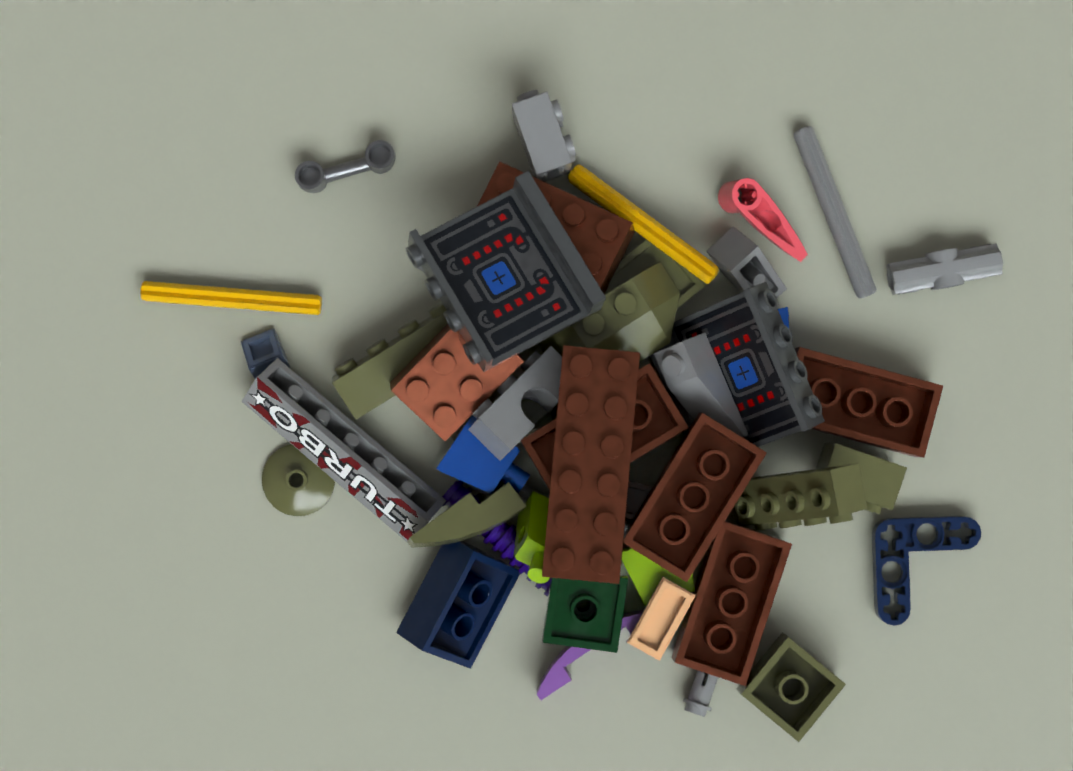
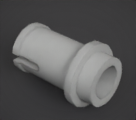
(700, 695)

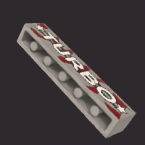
(342, 450)

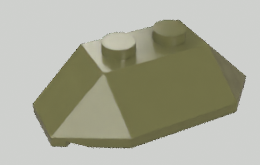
(632, 319)

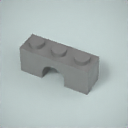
(503, 423)

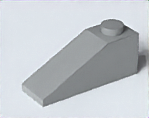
(699, 383)

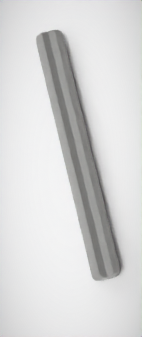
(834, 212)

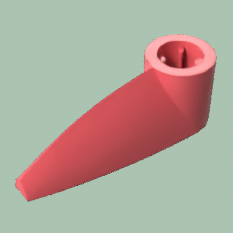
(762, 214)

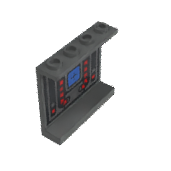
(506, 274)
(756, 363)

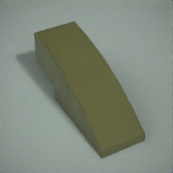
(469, 518)

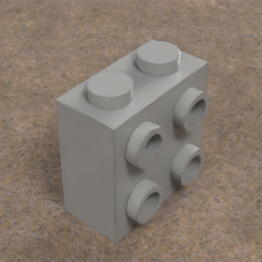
(540, 133)

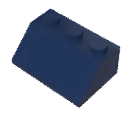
(458, 603)

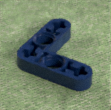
(906, 543)

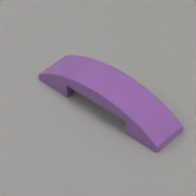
(557, 673)

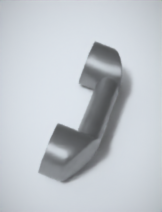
(378, 158)

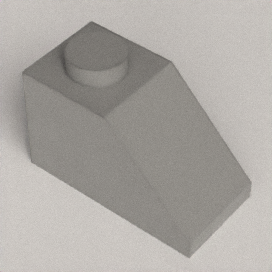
(744, 263)

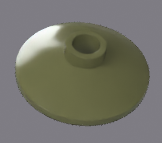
(292, 500)

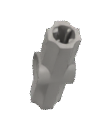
(944, 269)

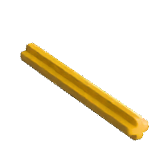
(643, 224)
(231, 297)

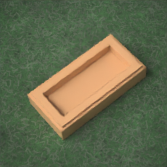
(661, 618)

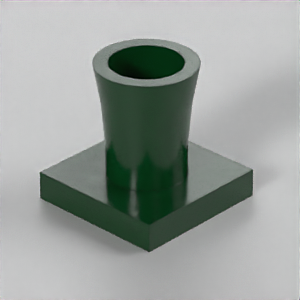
(588, 628)

